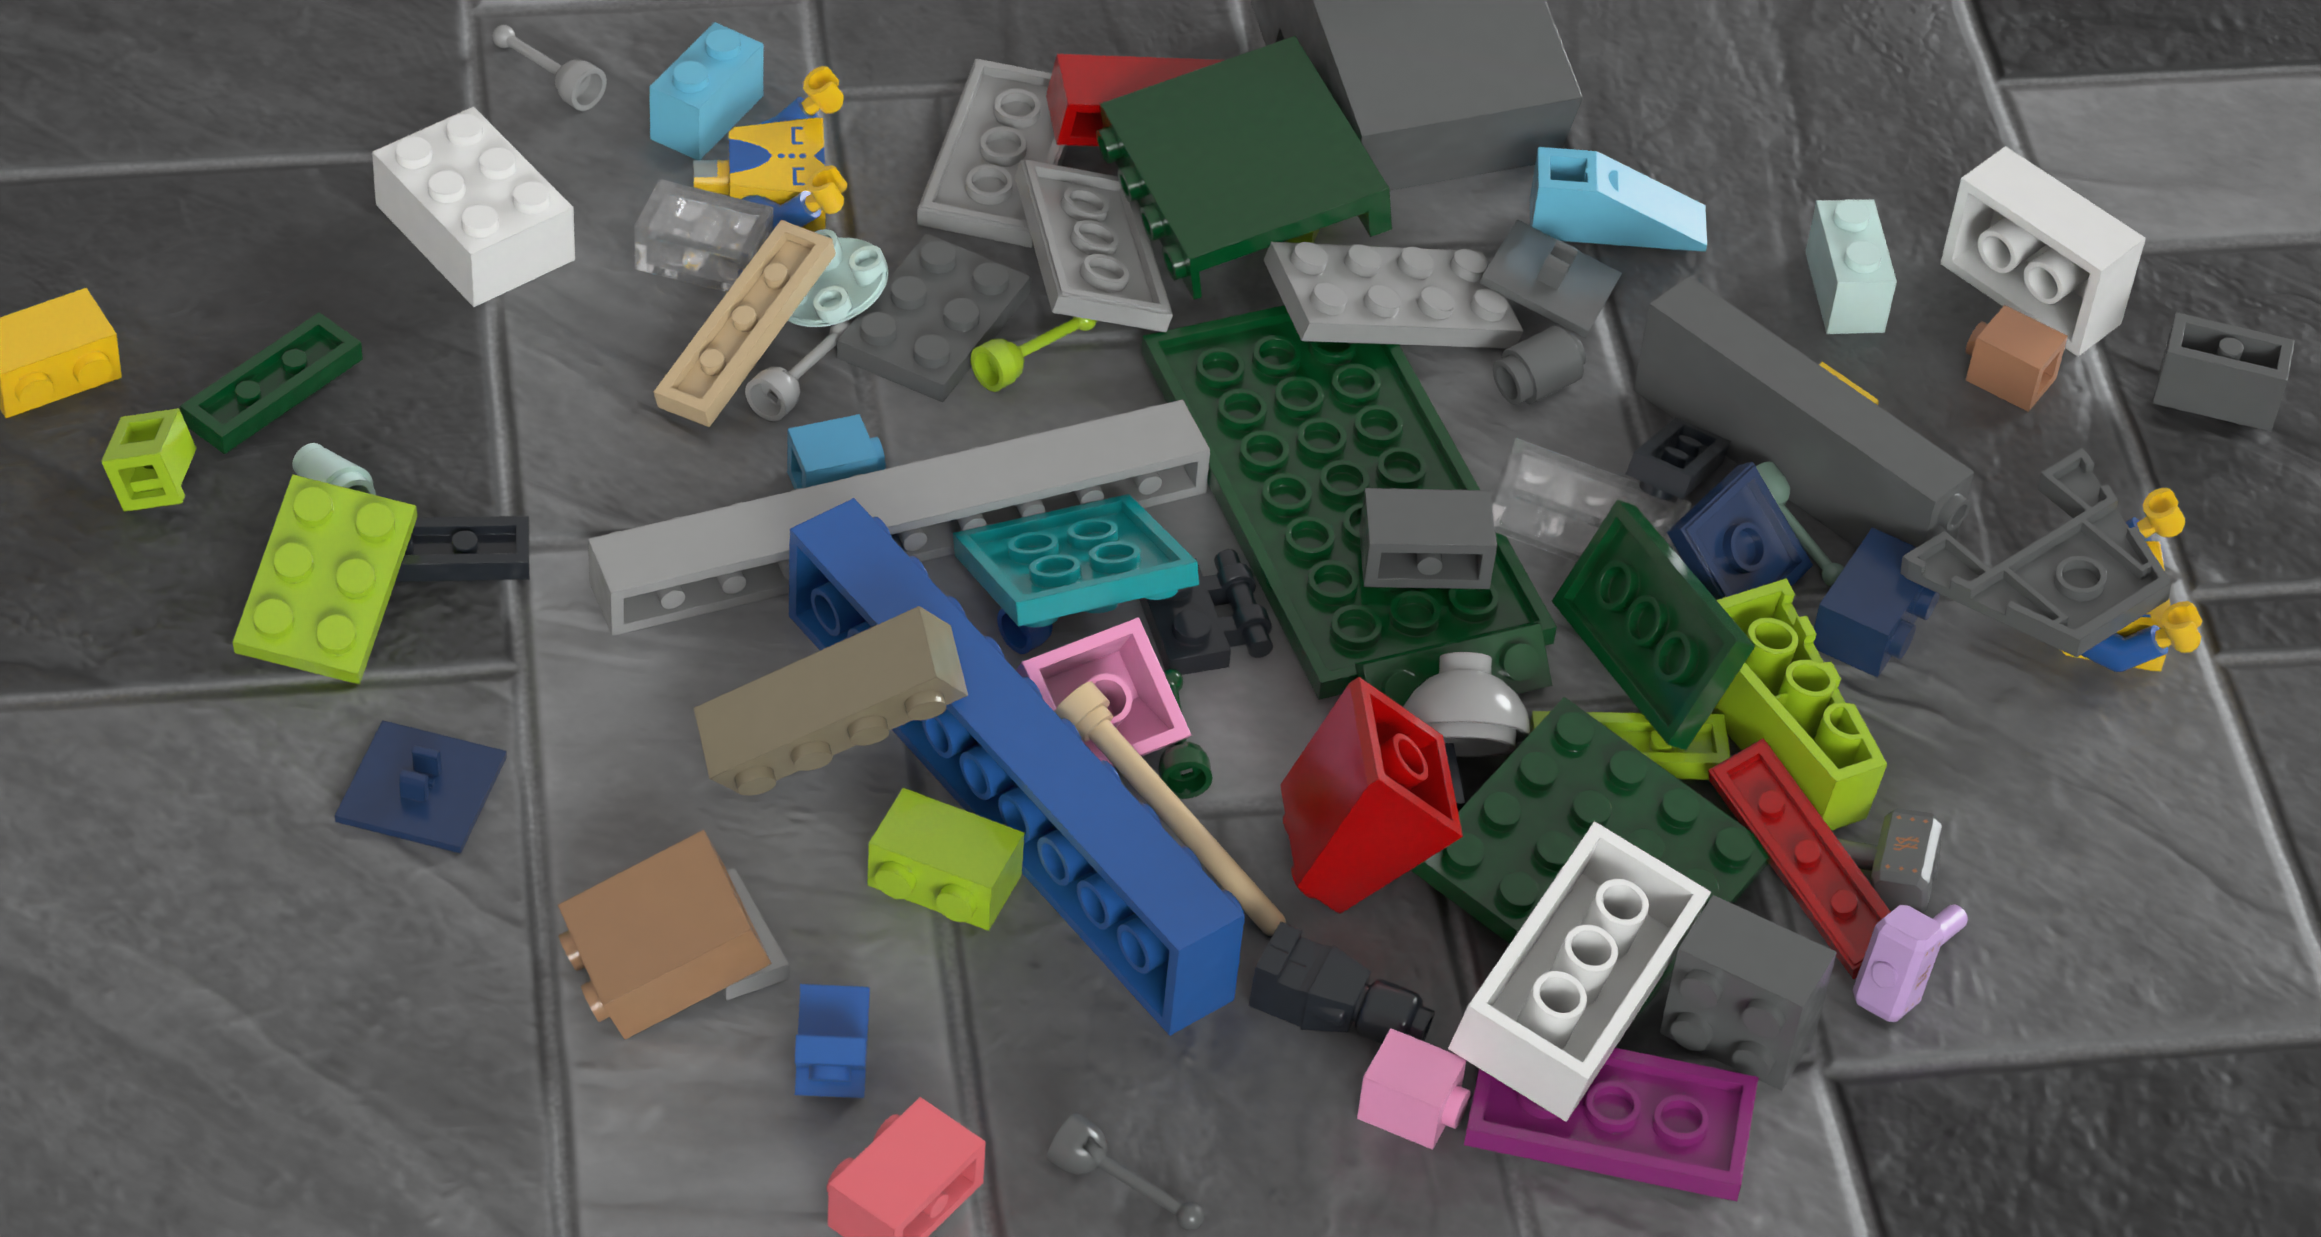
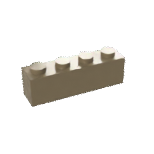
(831, 702)

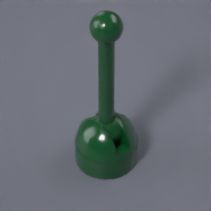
(1184, 756)

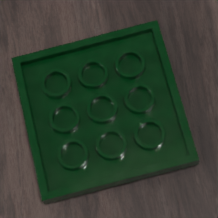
(1546, 800)

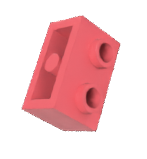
(907, 1176)

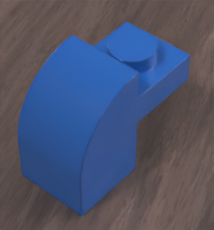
(832, 1041)

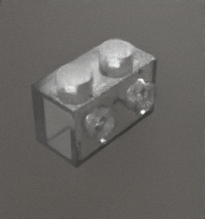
(699, 235)

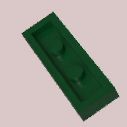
(271, 382)
(1515, 651)

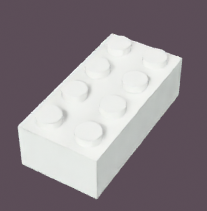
(1579, 971)

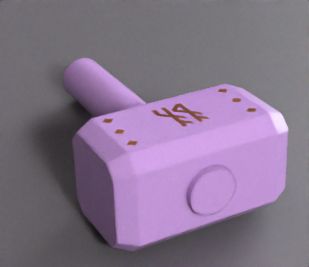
(1903, 958)

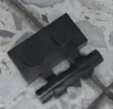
(1188, 627)

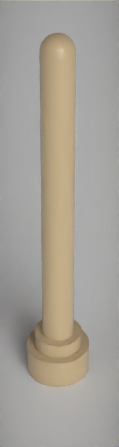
(1089, 714)

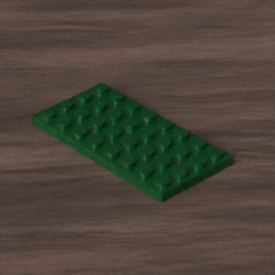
(1290, 457)

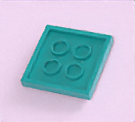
(1075, 560)

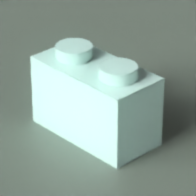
(1850, 266)

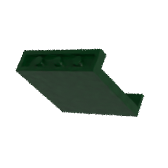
(1240, 159)

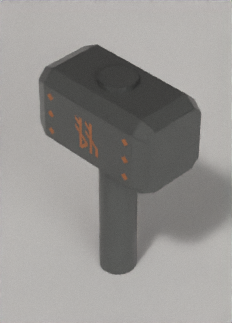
(1903, 860)

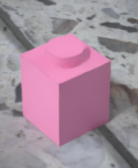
(1413, 1089)

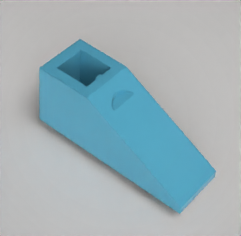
(1605, 202)

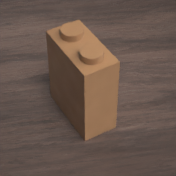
(661, 936)

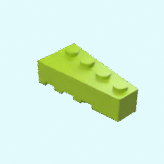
(1798, 709)

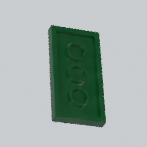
(1652, 624)

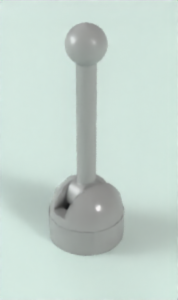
(577, 81)
(786, 383)

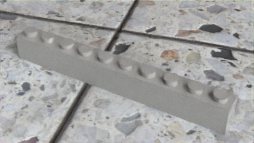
(743, 548)

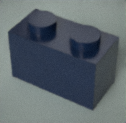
(1872, 606)

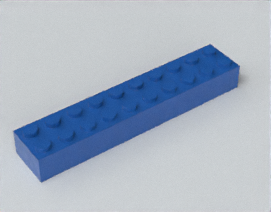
(1018, 763)

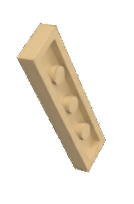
(744, 323)

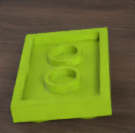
(325, 579)

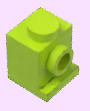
(149, 459)

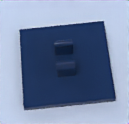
(421, 786)

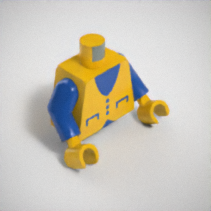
(784, 160)
(2147, 639)

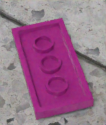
(1636, 1122)

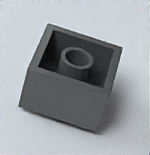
(1747, 992)

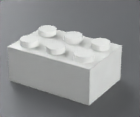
(474, 206)
(2042, 249)

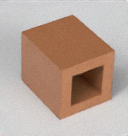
(2015, 357)

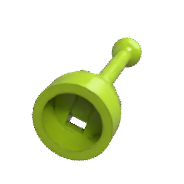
(1002, 362)

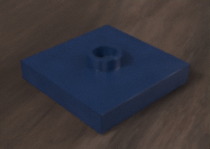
(1739, 537)

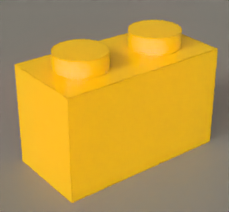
(55, 352)

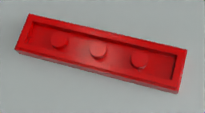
(1802, 850)

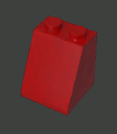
(1367, 799)

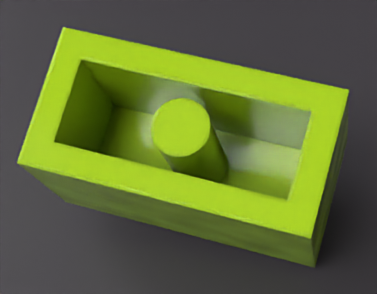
(945, 859)

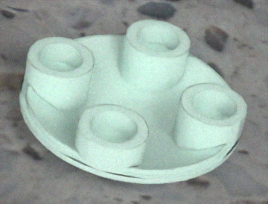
(846, 285)

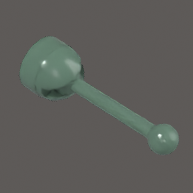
(1780, 491)

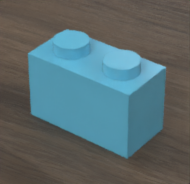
(706, 91)

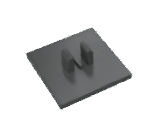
(1550, 278)

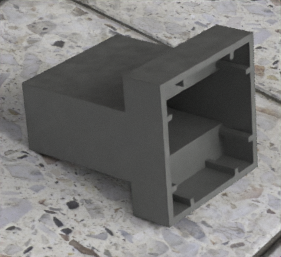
(1437, 81)

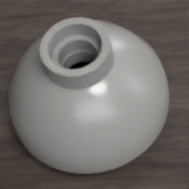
(1471, 706)

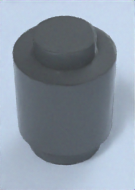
(1539, 366)

